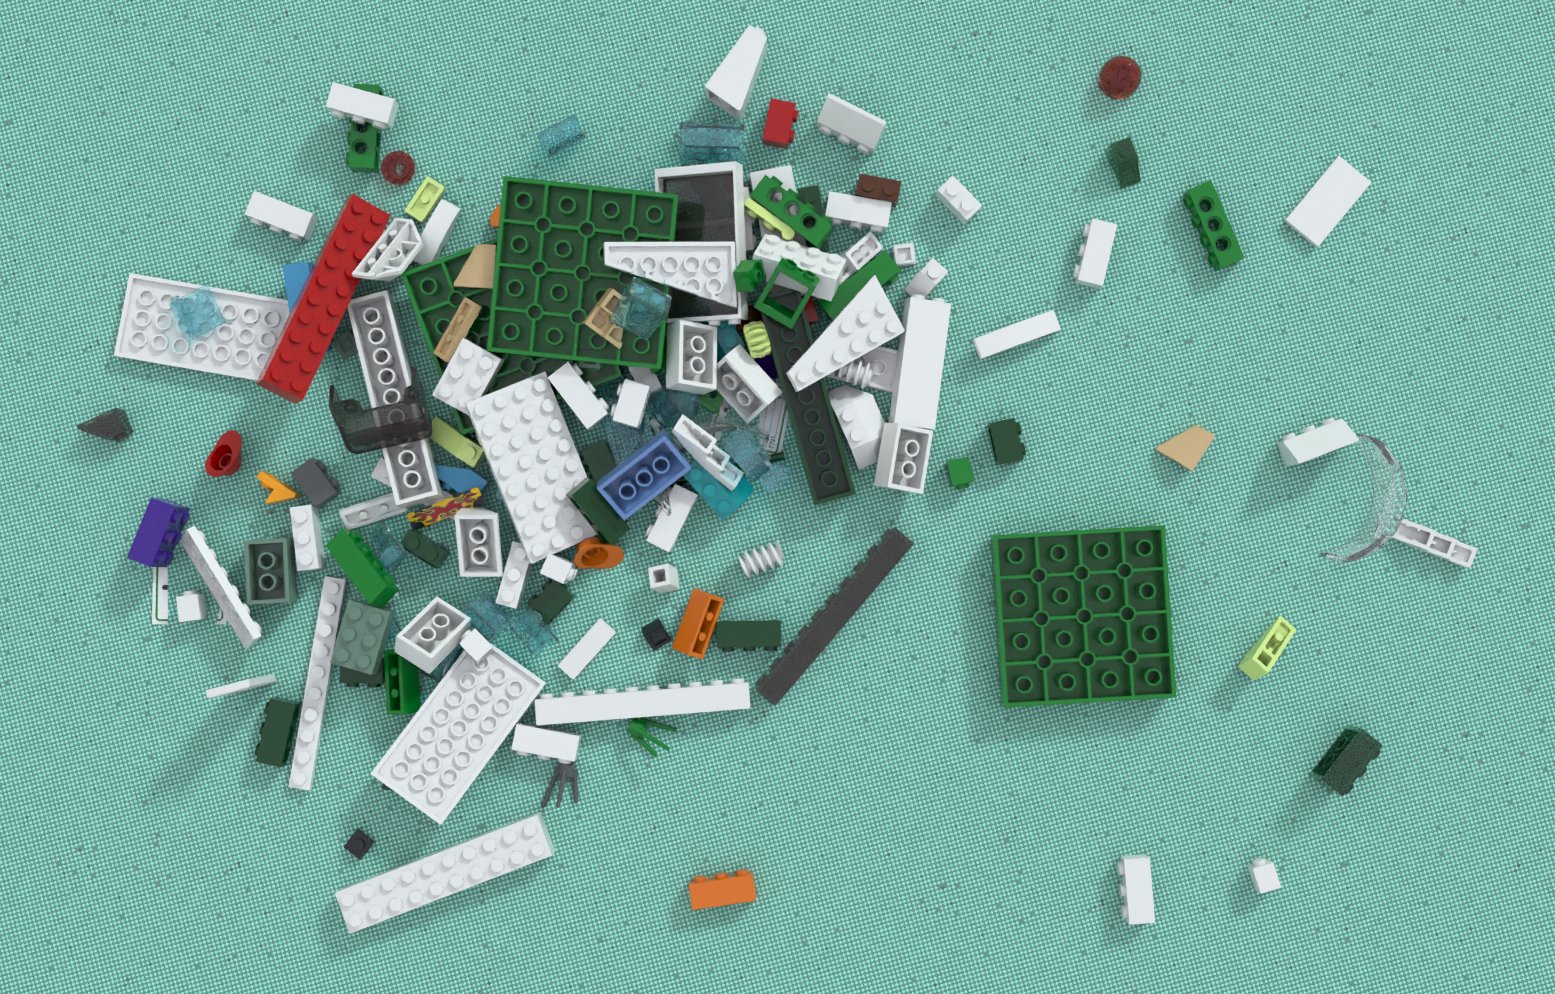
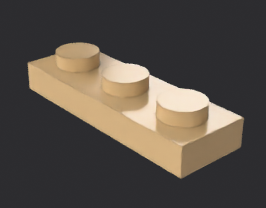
(457, 329)

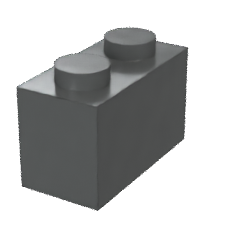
(316, 482)

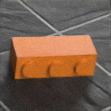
(698, 623)
(722, 889)

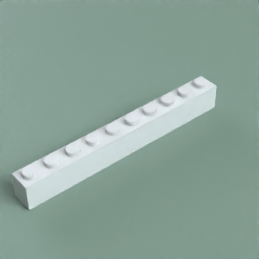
(642, 703)

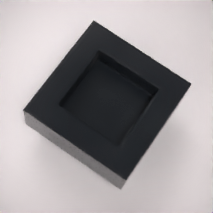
(359, 844)

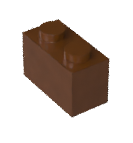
(878, 188)

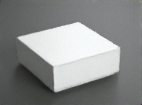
(904, 254)

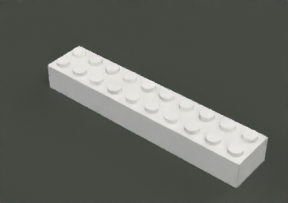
(386, 377)
(445, 872)

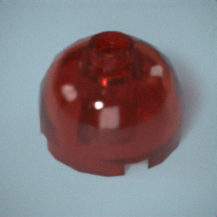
(1120, 77)

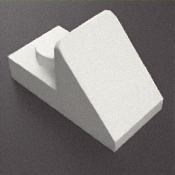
(926, 279)

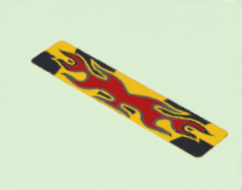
(445, 508)

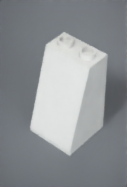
(737, 74)

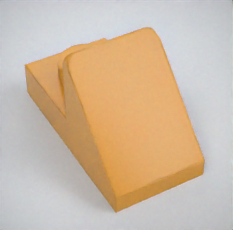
(281, 491)

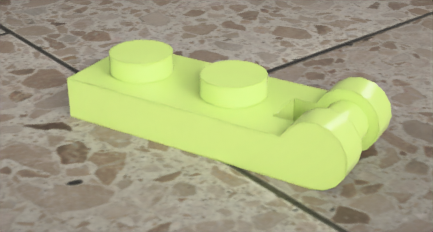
(769, 221)

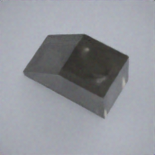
(110, 425)

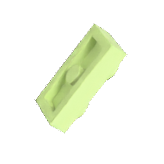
(425, 199)

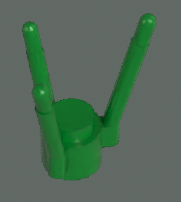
(639, 729)

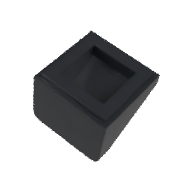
(656, 634)

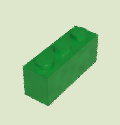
(401, 684)

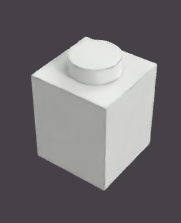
(663, 578)
(191, 606)
(475, 645)
(1263, 875)

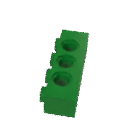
(369, 160)
(764, 194)
(1207, 194)

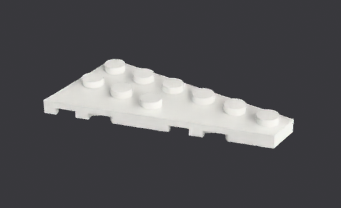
(687, 266)
(854, 332)

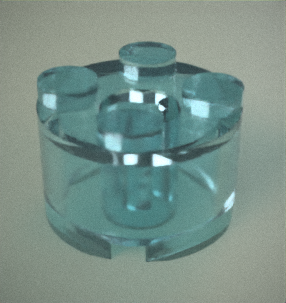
(671, 404)

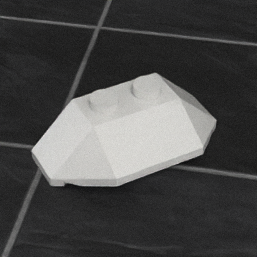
(391, 252)
(859, 423)

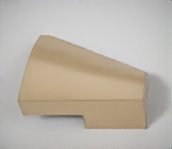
(479, 268)
(599, 318)
(1187, 446)

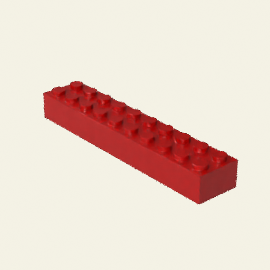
(322, 300)

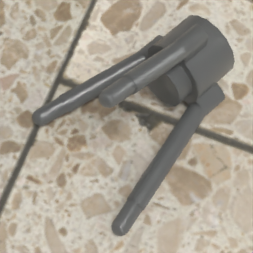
(564, 773)

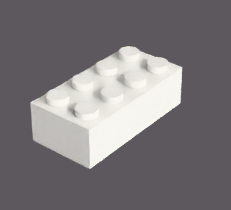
(825, 266)

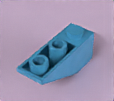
(461, 479)

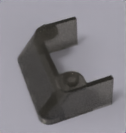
(383, 425)

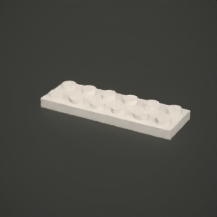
(221, 589)

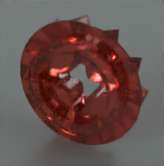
(389, 164)

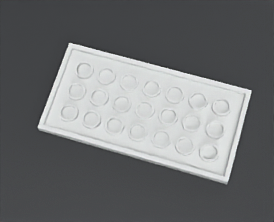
(232, 349)
(532, 463)
(457, 731)

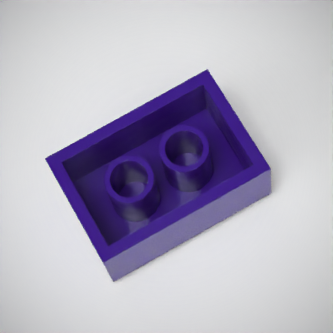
(159, 533)

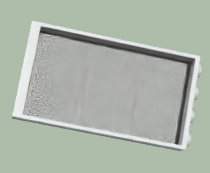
(707, 212)

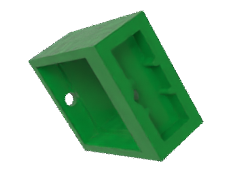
(775, 309)

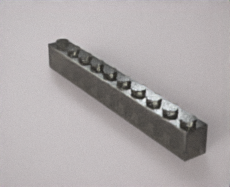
(834, 616)

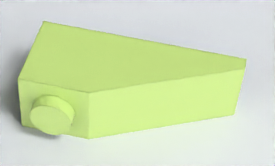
(457, 444)
(1267, 649)

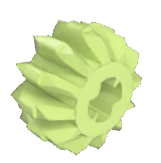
(757, 339)

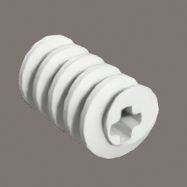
(857, 372)
(762, 559)

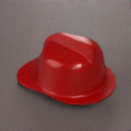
(225, 456)

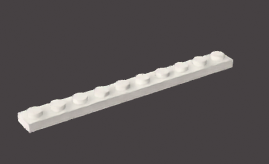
(317, 683)

